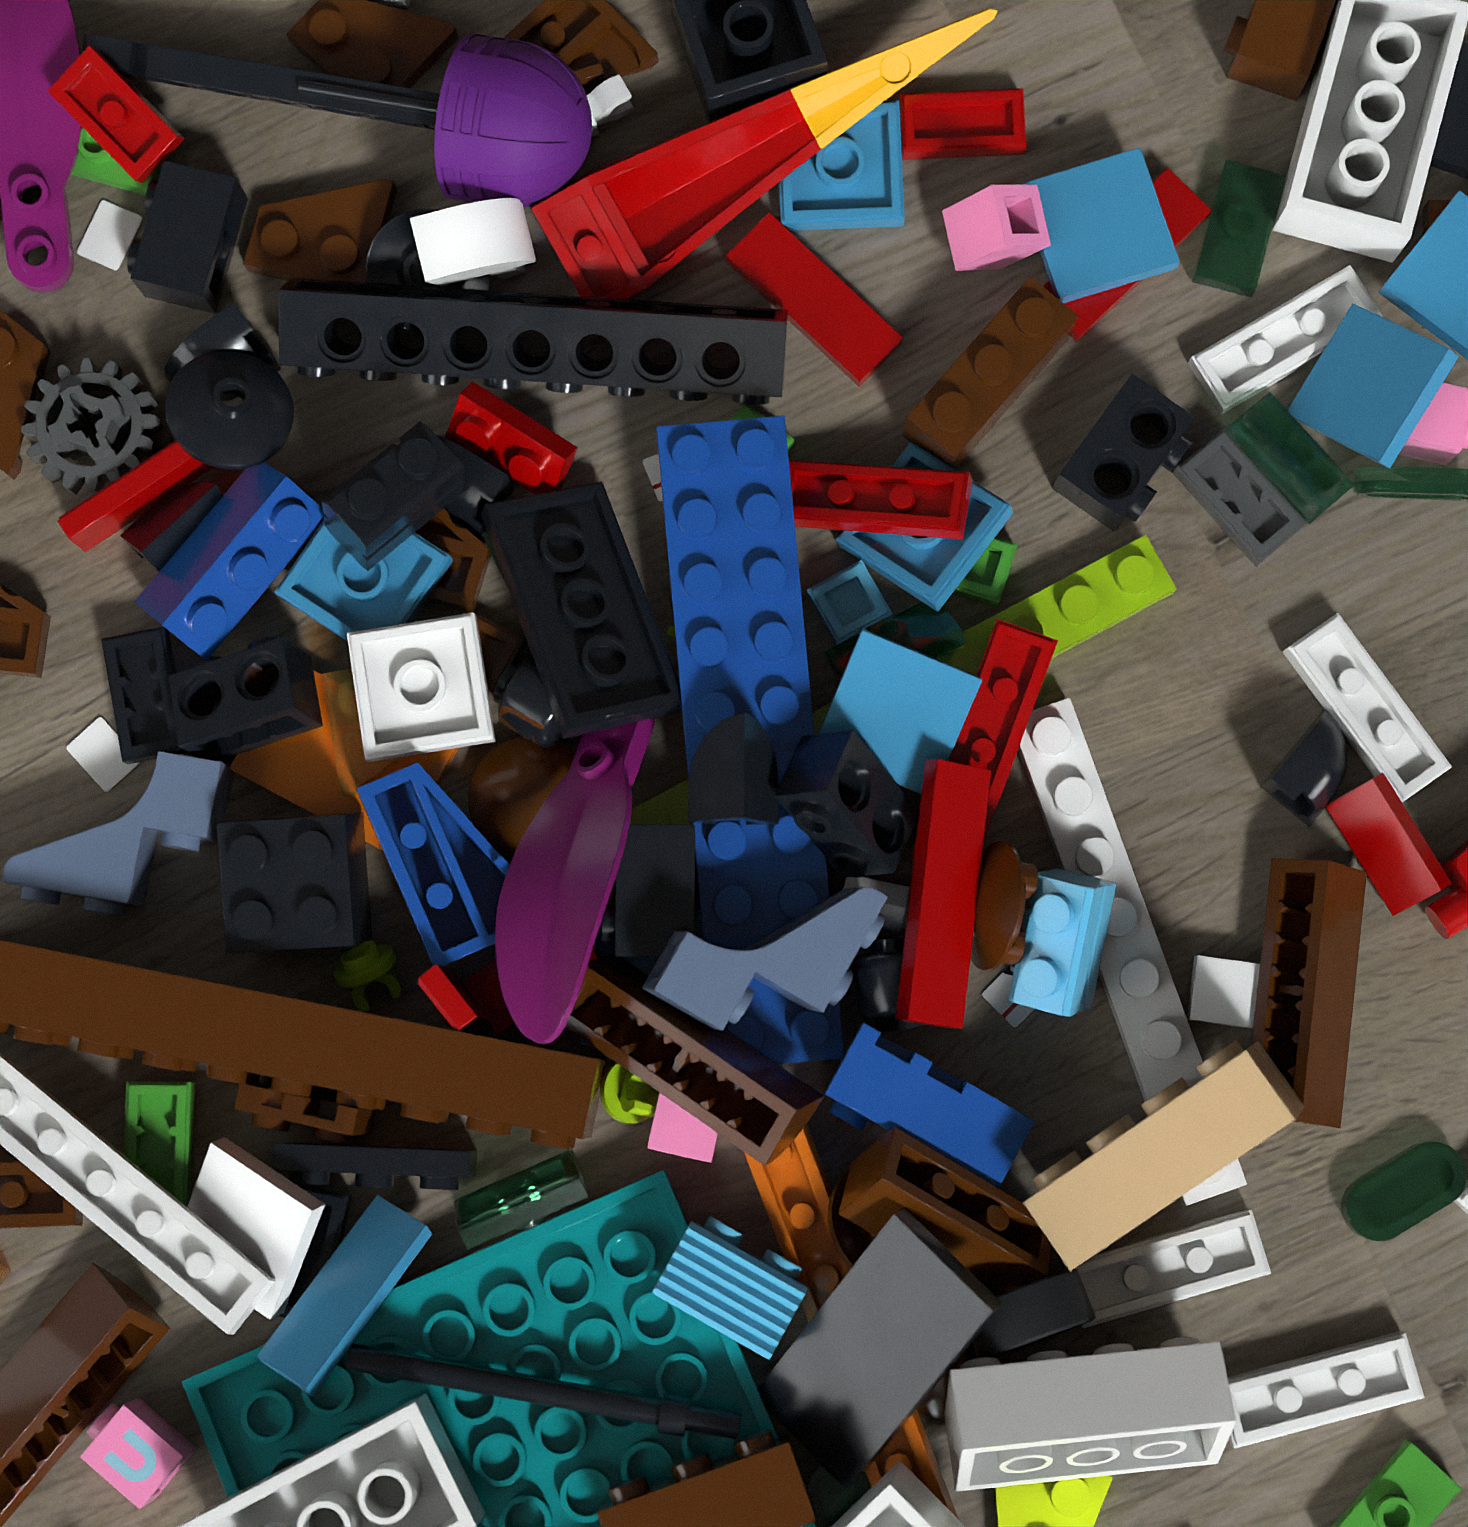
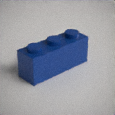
(231, 558)

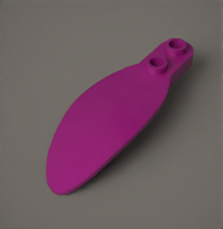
(36, 138)
(564, 880)

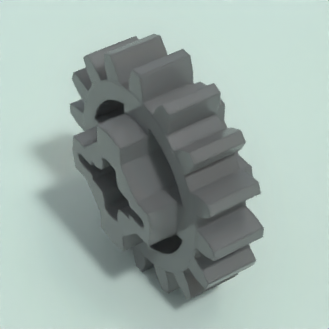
(70, 432)

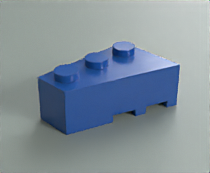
(438, 861)
(910, 1093)

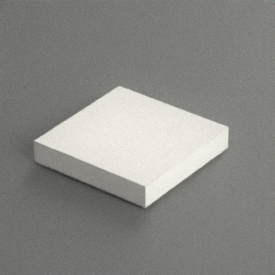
(420, 687)
(258, 1215)

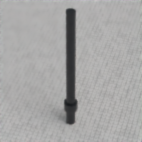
(670, 1414)

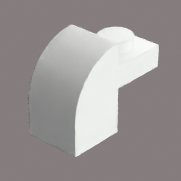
(473, 241)

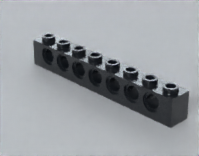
(310, 341)

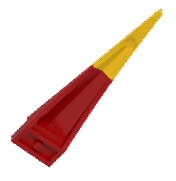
(655, 206)

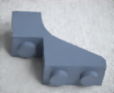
(115, 859)
(800, 961)

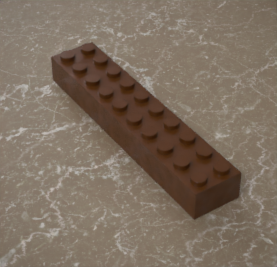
(297, 1044)

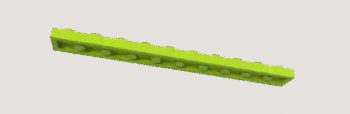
(1064, 611)

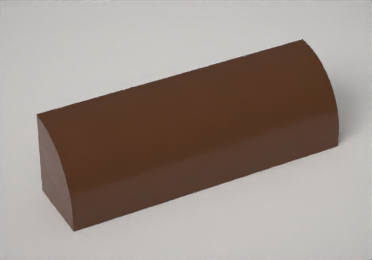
(1310, 979)
(693, 1065)
(68, 1376)

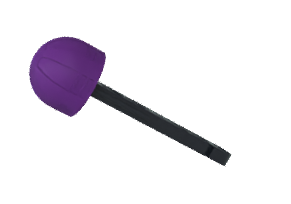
(503, 122)

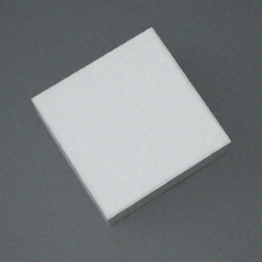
(1223, 992)

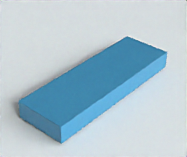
(344, 1295)

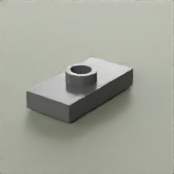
(1239, 497)

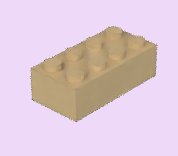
(1165, 1155)

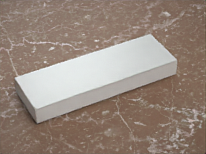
(1278, 341)
(1366, 707)
(1173, 1266)
(1323, 1388)

